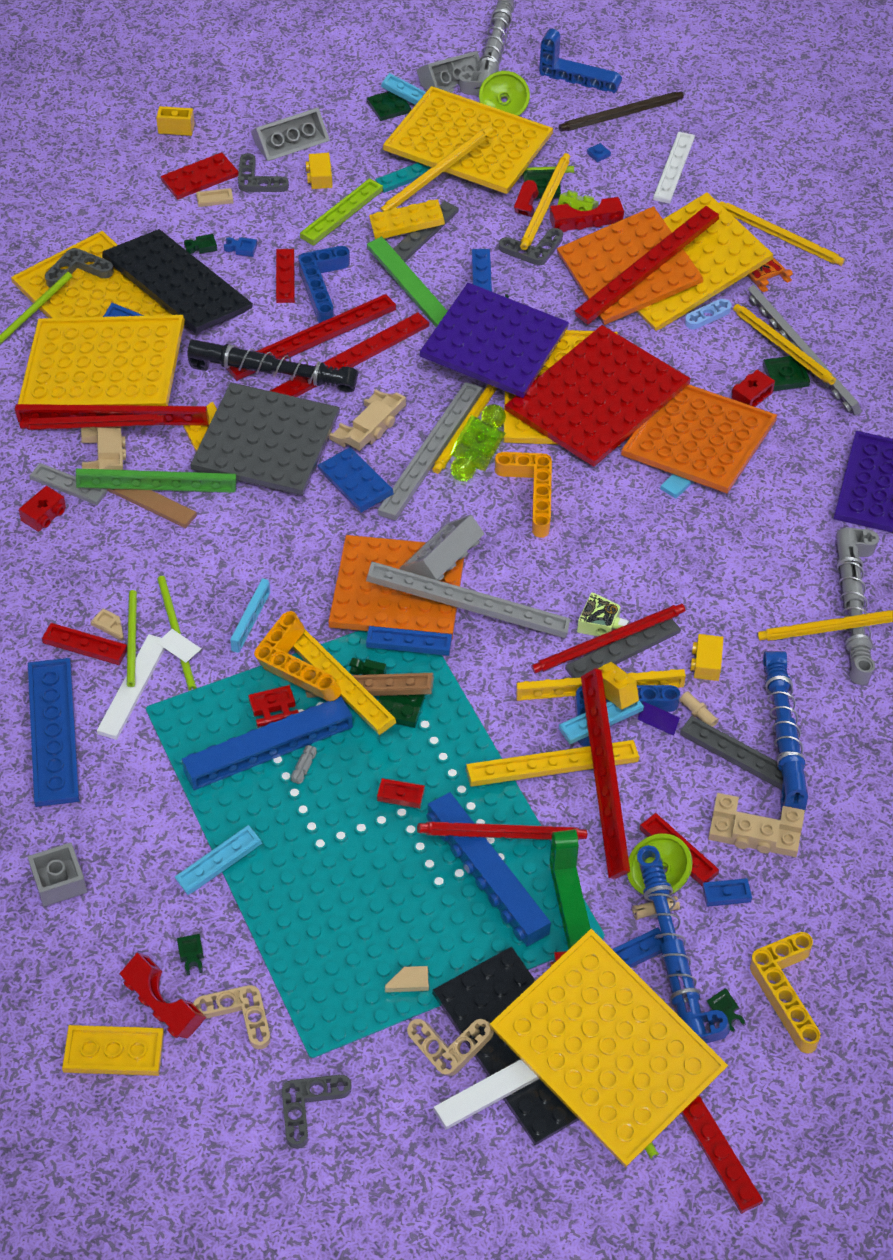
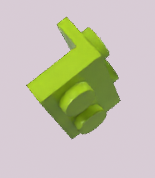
(578, 202)

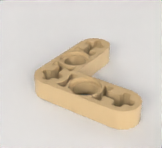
(240, 1003)
(453, 1051)

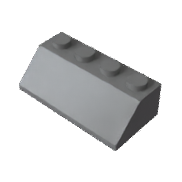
(290, 134)
(445, 548)

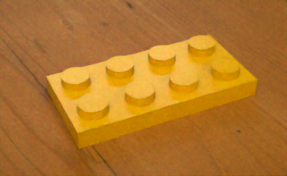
(407, 219)
(113, 1050)

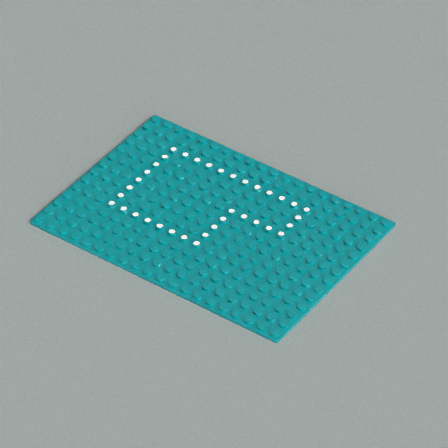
(344, 880)

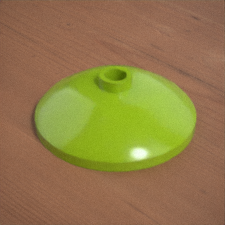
(505, 85)
(675, 858)

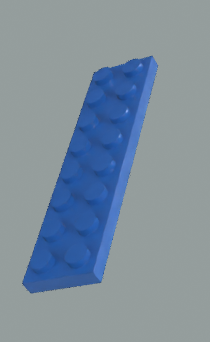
(53, 732)

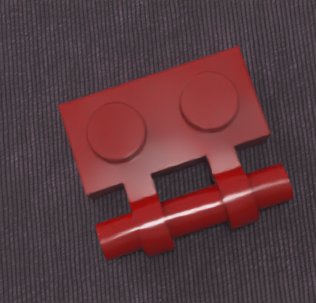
(270, 701)

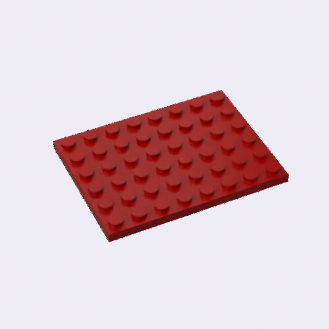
(598, 395)

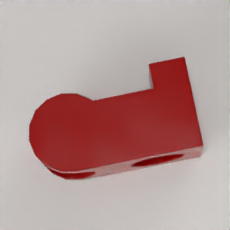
(525, 199)

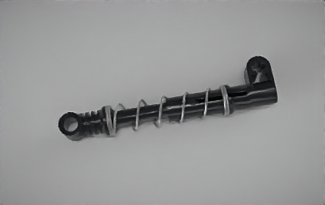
(202, 353)

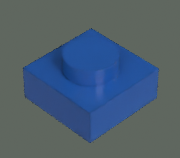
(598, 152)

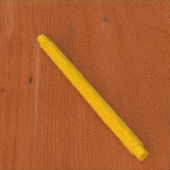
(440, 167)
(545, 201)
(783, 234)
(784, 344)
(480, 404)
(826, 625)

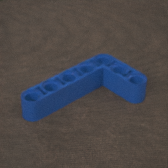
(572, 71)
(310, 269)
(661, 696)

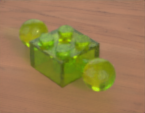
(478, 443)

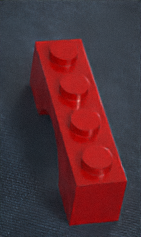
(568, 218)
(143, 977)

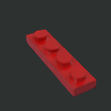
(285, 276)
(84, 643)
(702, 868)

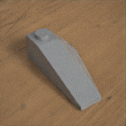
(445, 73)

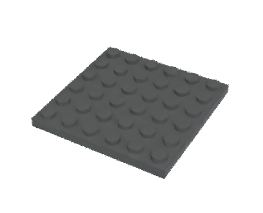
(266, 438)

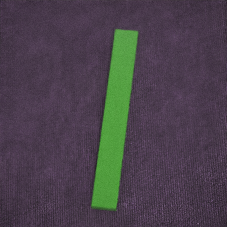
(407, 280)
(155, 480)

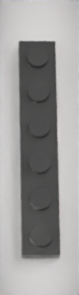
(417, 239)
(624, 648)
(733, 751)

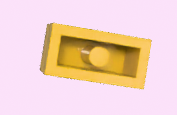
(175, 120)
(320, 170)
(708, 657)
(619, 686)

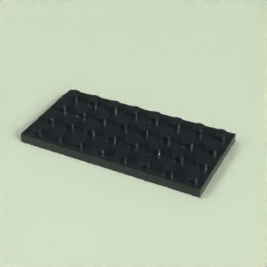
(177, 280)
(484, 995)

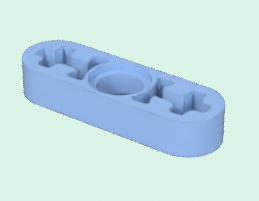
(710, 308)

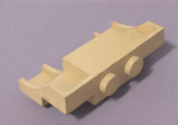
(371, 422)
(109, 447)
(756, 831)

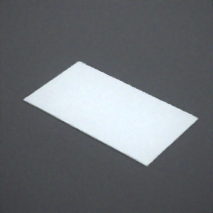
(179, 645)

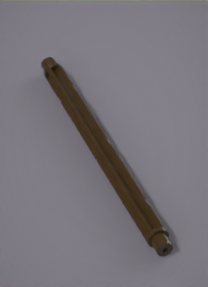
(621, 111)

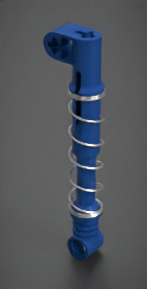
(790, 757)
(674, 953)

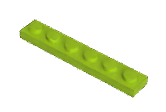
(341, 211)

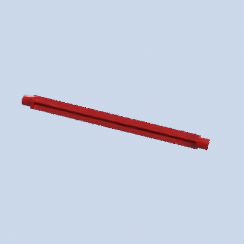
(93, 421)
(608, 638)
(494, 830)

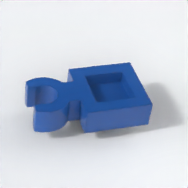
(243, 246)

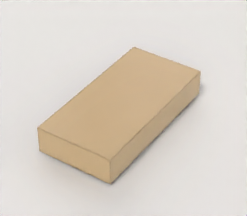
(214, 197)

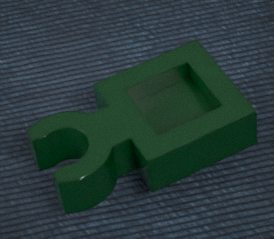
(203, 243)
(366, 668)
(191, 952)
(724, 1002)

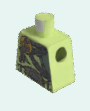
(600, 616)

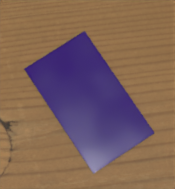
(658, 718)

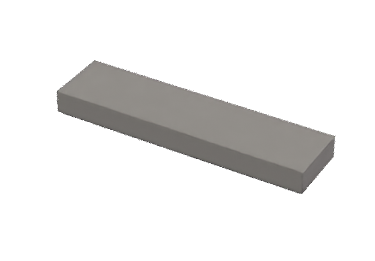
(66, 483)

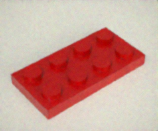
(199, 175)

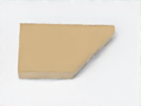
(108, 623)
(409, 980)

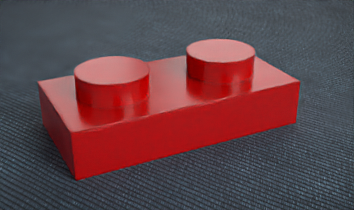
(400, 793)

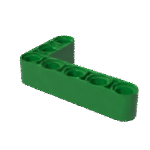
(567, 885)

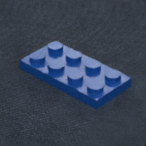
(355, 479)

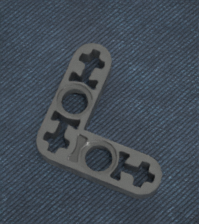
(254, 181)
(533, 252)
(74, 259)
(304, 1095)

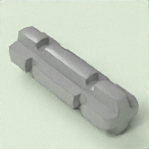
(303, 764)

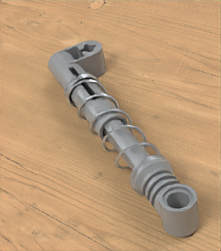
(489, 61)
(852, 545)

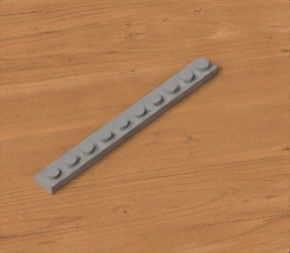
(789, 333)
(430, 451)
(468, 599)

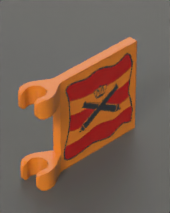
(768, 271)

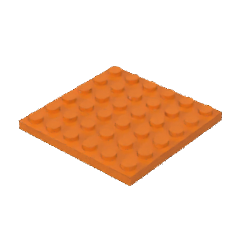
(611, 250)
(701, 437)
(367, 604)

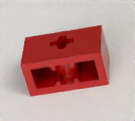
(753, 389)
(42, 508)

